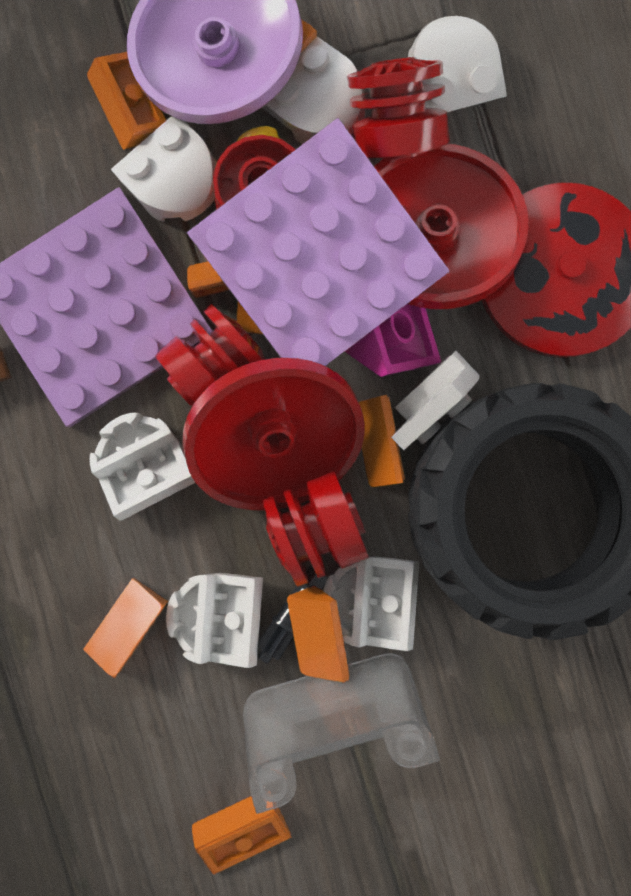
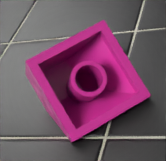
(398, 343)

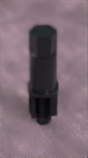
(280, 631)

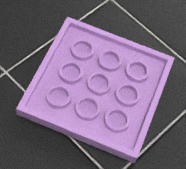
(318, 249)
(93, 307)

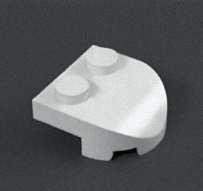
(469, 62)
(317, 93)
(170, 172)
(438, 394)
(138, 463)
(377, 602)
(217, 618)

